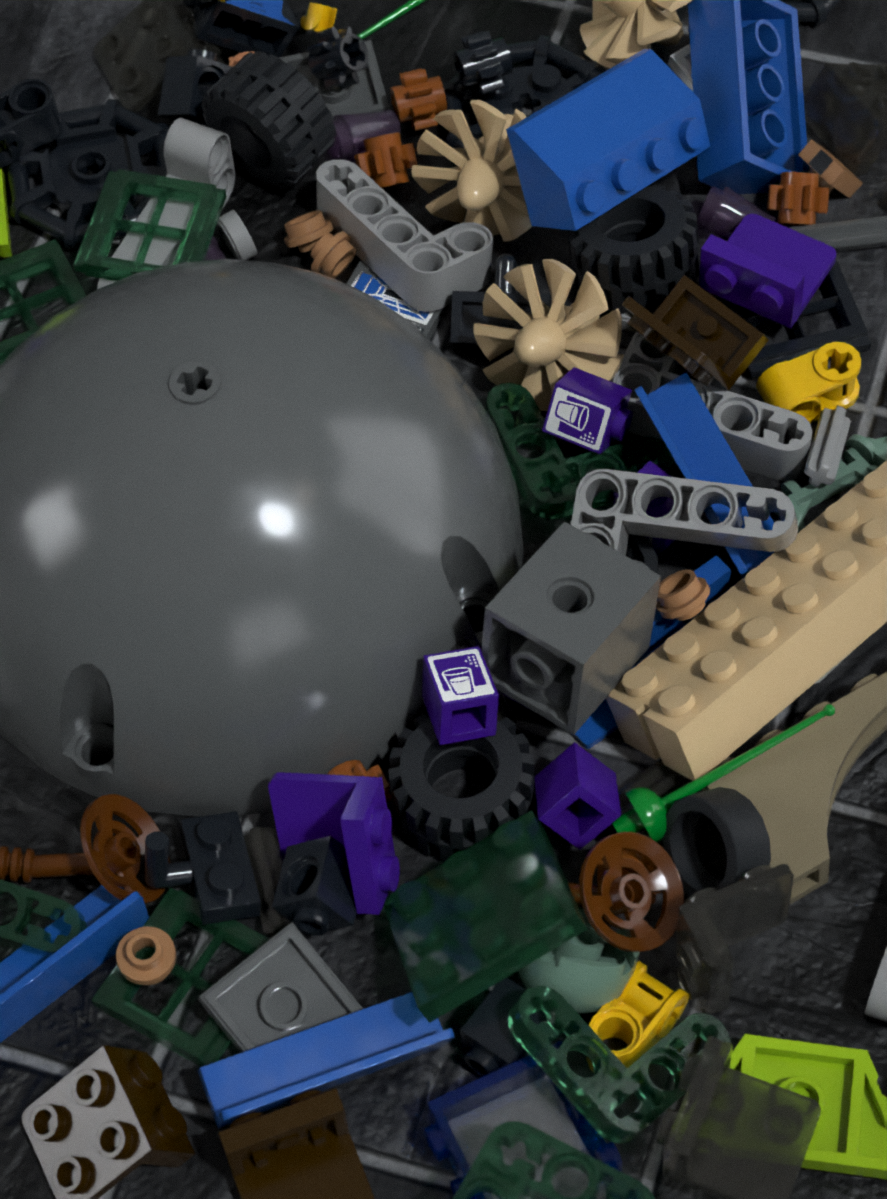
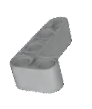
(189, 154)
(396, 246)
(770, 439)
(684, 519)

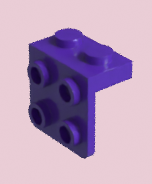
(765, 268)
(352, 813)

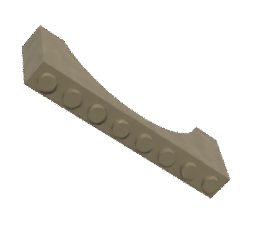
(802, 775)

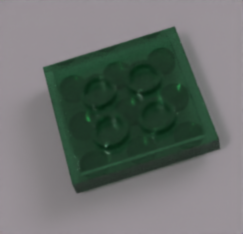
(482, 916)

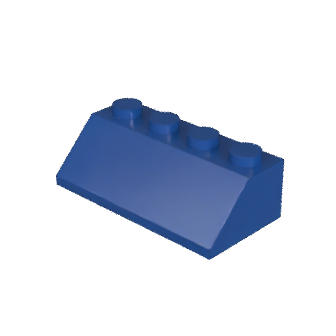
(749, 91)
(606, 141)

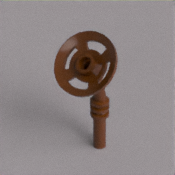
(109, 854)
(629, 892)

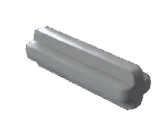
(827, 446)

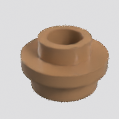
(306, 230)
(332, 254)
(682, 595)
(150, 970)

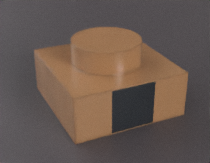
(830, 170)

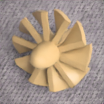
(630, 26)
(484, 172)
(552, 337)

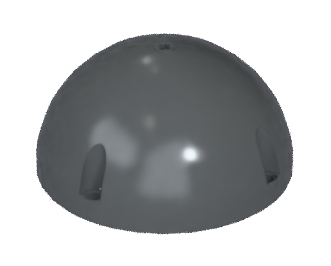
(235, 532)

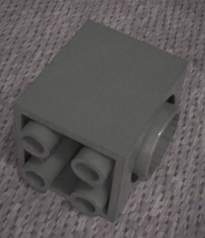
(569, 626)

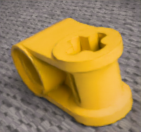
(807, 383)
(639, 1015)

